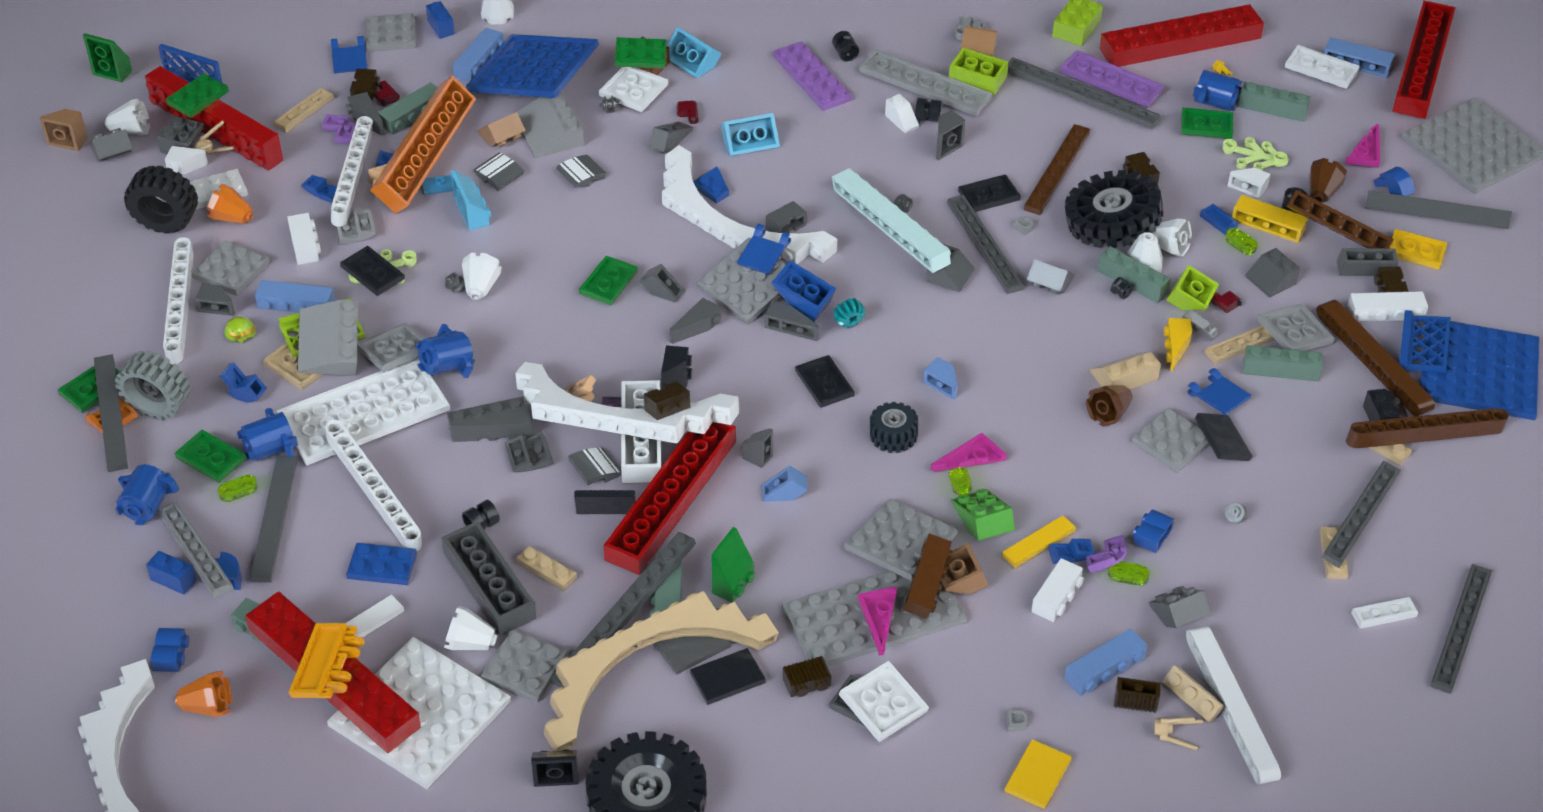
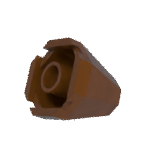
(1325, 179)
(1108, 403)

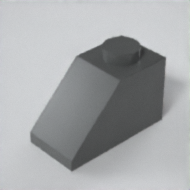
(662, 283)
(214, 300)
(758, 447)

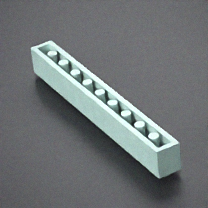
(891, 220)

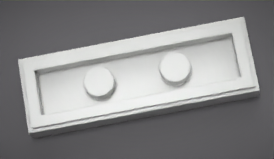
(1384, 612)
(376, 616)

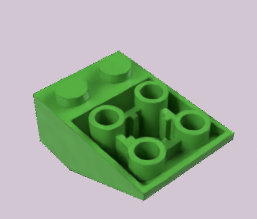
(984, 514)

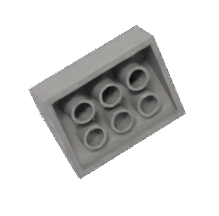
(550, 126)
(328, 338)

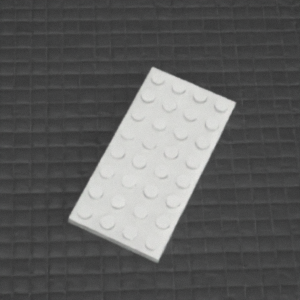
(366, 409)

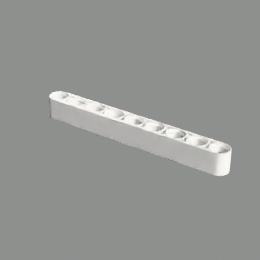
(351, 171)
(178, 300)
(373, 485)
(1236, 709)

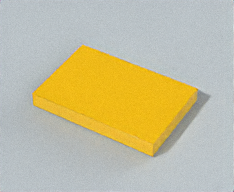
(1418, 249)
(1038, 774)

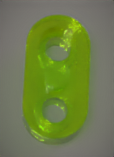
(1241, 241)
(960, 481)
(237, 488)
(1129, 573)

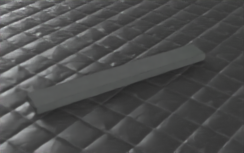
(1438, 209)
(985, 244)
(110, 413)
(1361, 514)
(273, 519)
(1461, 629)

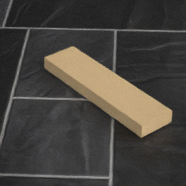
(303, 110)
(1237, 344)

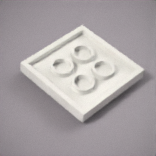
(634, 87)
(883, 701)

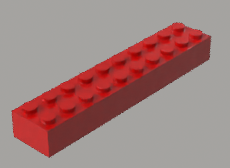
(1181, 35)
(1424, 60)
(240, 131)
(668, 497)
(367, 700)

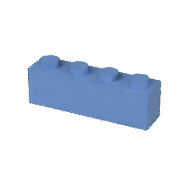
(477, 54)
(1369, 59)
(291, 296)
(1105, 662)

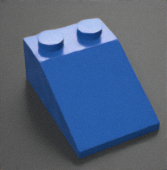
(803, 290)

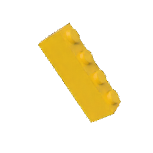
(1269, 218)

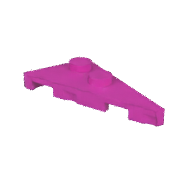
(1367, 151)
(974, 452)
(877, 611)

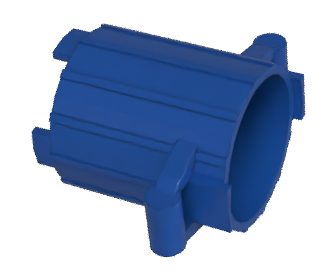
(1217, 90)
(446, 353)
(268, 436)
(144, 492)

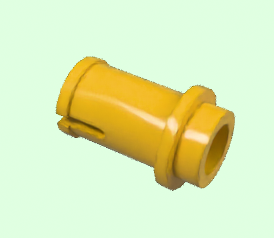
(1220, 68)

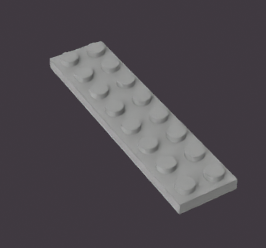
(926, 82)

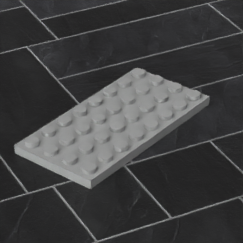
(835, 626)

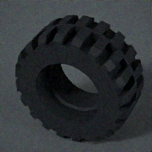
(167, 185)

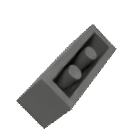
(1365, 261)

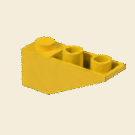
(1178, 339)

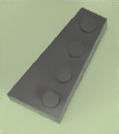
(491, 421)

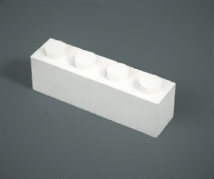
(1386, 306)

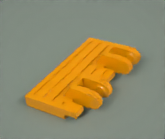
(323, 659)

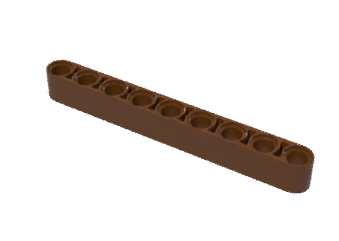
(1375, 358)
(1426, 428)

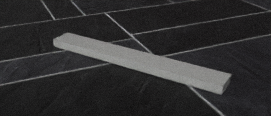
(195, 550)

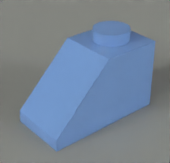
(941, 377)
(785, 485)

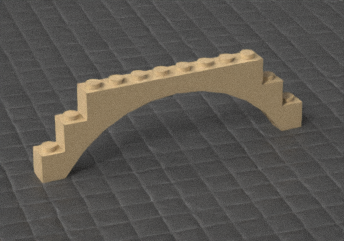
(688, 618)

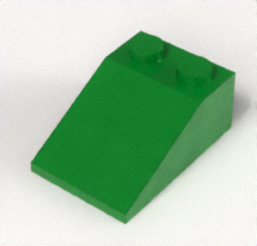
(107, 58)
(731, 567)

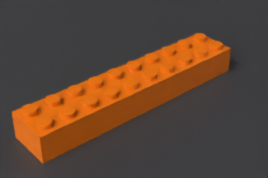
(423, 145)

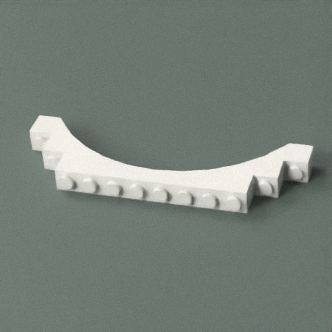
(686, 201)
(558, 406)
(106, 730)

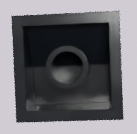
(676, 366)
(1382, 405)
(555, 768)

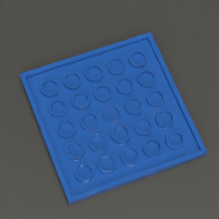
(532, 65)
(1486, 370)

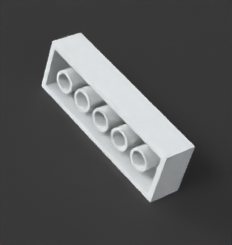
(638, 455)

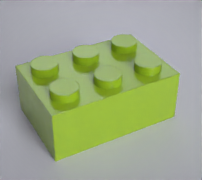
(1077, 21)
(979, 70)

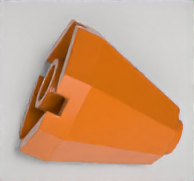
(229, 206)
(206, 695)

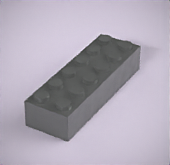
(489, 578)

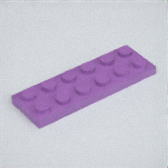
(812, 76)
(1112, 78)

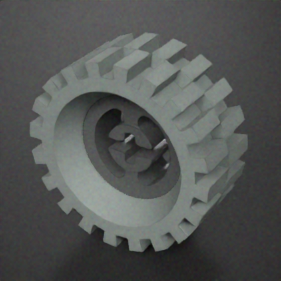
(152, 385)

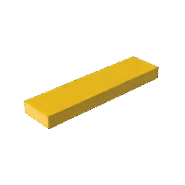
(1038, 541)

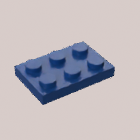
(381, 564)

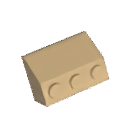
(1129, 371)

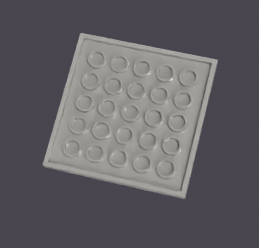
(1474, 145)

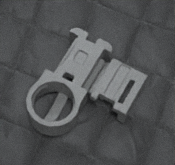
(967, 22)
(1199, 322)

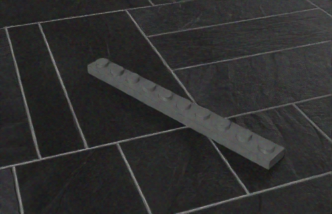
(1083, 93)
(637, 593)

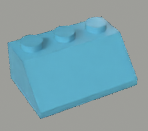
(692, 53)
(750, 134)
(469, 201)

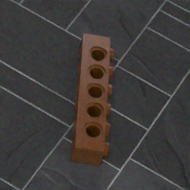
(1338, 222)

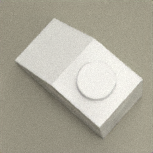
(901, 113)
(185, 159)
(1250, 181)

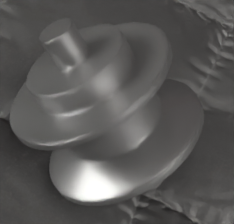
(609, 103)
(904, 203)
(454, 282)
(1236, 513)

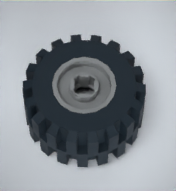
(894, 427)

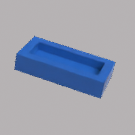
(1218, 218)

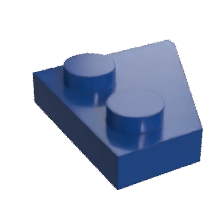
(712, 185)

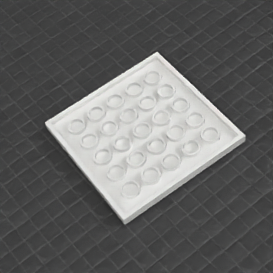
(451, 709)

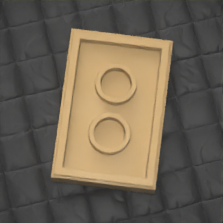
(287, 367)

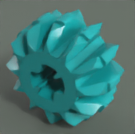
(849, 313)

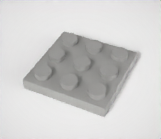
(390, 32)
(231, 267)
(1295, 328)
(391, 347)
(1171, 440)
(524, 665)

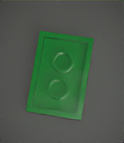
(640, 52)
(197, 95)
(1207, 123)
(608, 280)
(82, 390)
(210, 456)

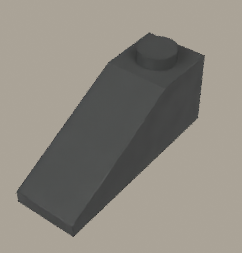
(362, 105)
(669, 136)
(787, 319)
(697, 320)

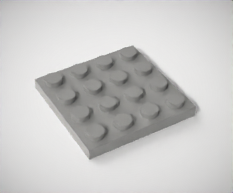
(741, 288)
(896, 537)

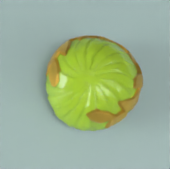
(239, 329)

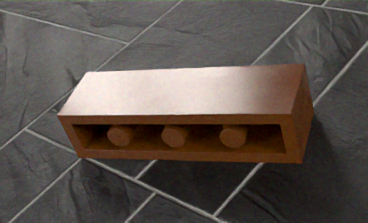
(927, 576)

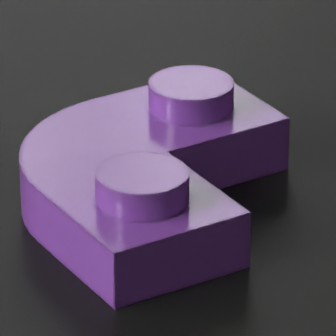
(342, 125)
(1114, 552)

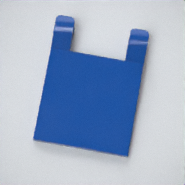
(348, 58)
(763, 253)
(1221, 394)

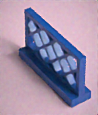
(190, 75)
(1411, 329)

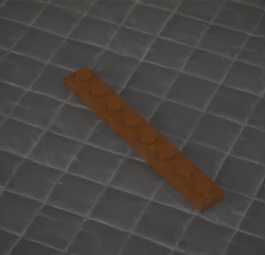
(1056, 169)

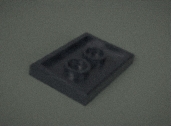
(990, 193)
(372, 270)
(824, 381)
(1223, 437)
(604, 501)
(727, 676)

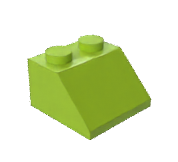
(1192, 290)

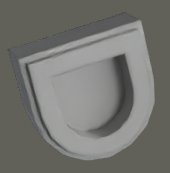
(1023, 225)
(1016, 720)

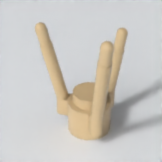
(205, 144)
(1164, 726)

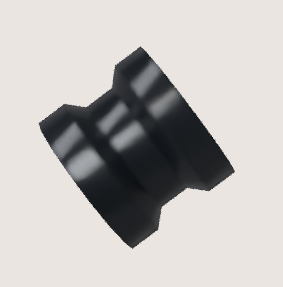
(1121, 288)

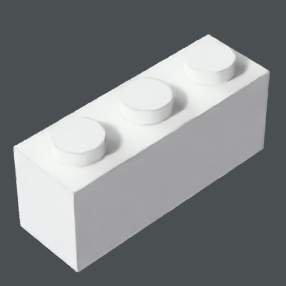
(304, 238)
(1057, 590)

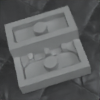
(358, 227)

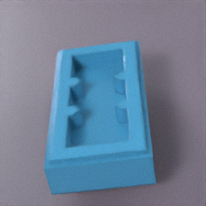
(437, 184)

